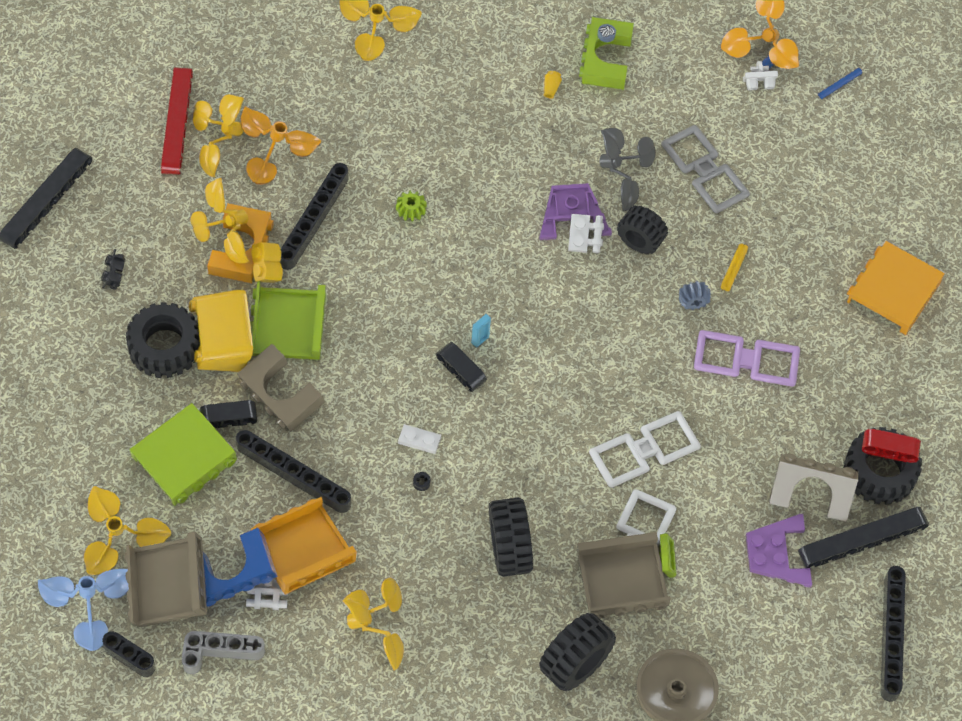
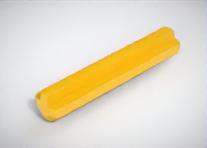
(734, 267)

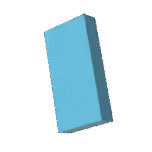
(481, 330)

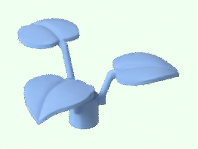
(58, 589)

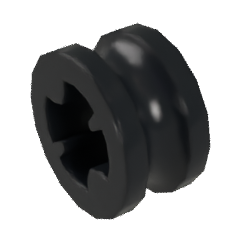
(417, 476)

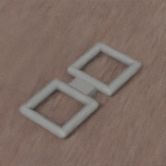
(705, 168)

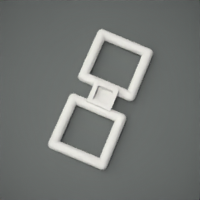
(644, 449)
(636, 494)

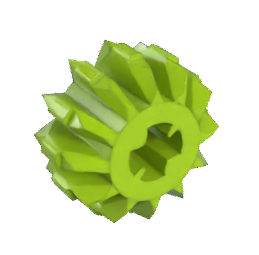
(411, 205)

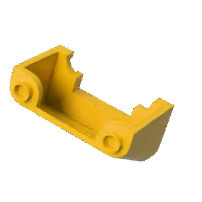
(223, 331)

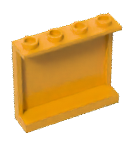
(896, 285)
(305, 545)

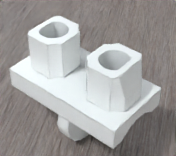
(757, 74)

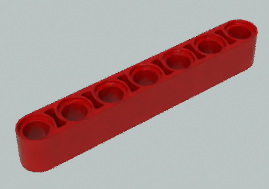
(176, 120)

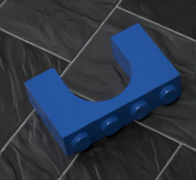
(257, 570)

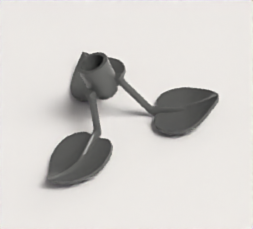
(613, 144)

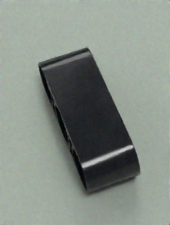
(462, 366)
(230, 413)
(122, 647)

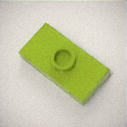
(667, 555)

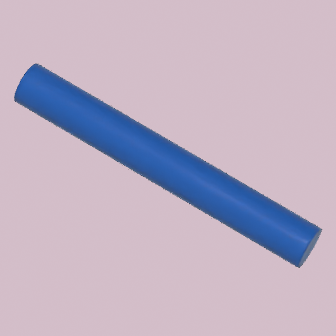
(840, 83)

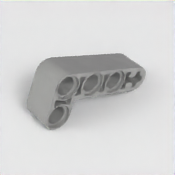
(223, 650)

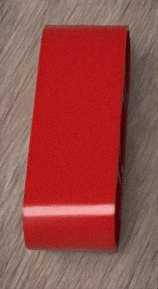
(891, 445)

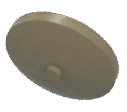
(677, 686)

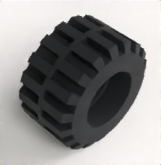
(642, 230)

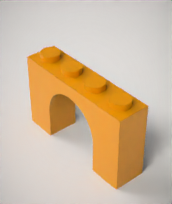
(257, 227)

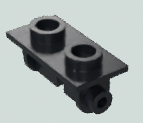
(110, 276)

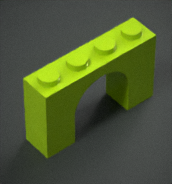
(597, 71)

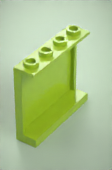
(288, 320)
(184, 454)

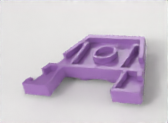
(570, 200)
(769, 551)

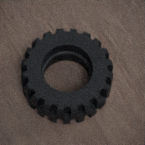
(157, 319)
(878, 487)
(510, 537)
(577, 651)

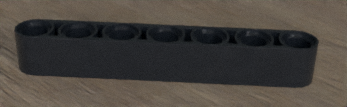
(44, 197)
(315, 208)
(289, 463)
(864, 536)
(891, 642)

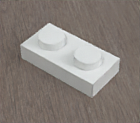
(419, 439)

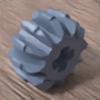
(694, 295)

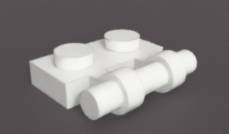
(580, 231)
(270, 588)

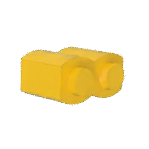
(267, 262)

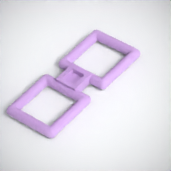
(747, 358)

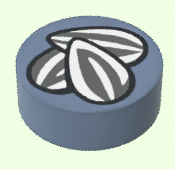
(606, 33)

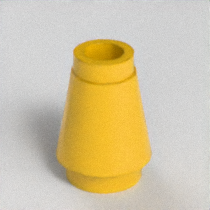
(551, 83)

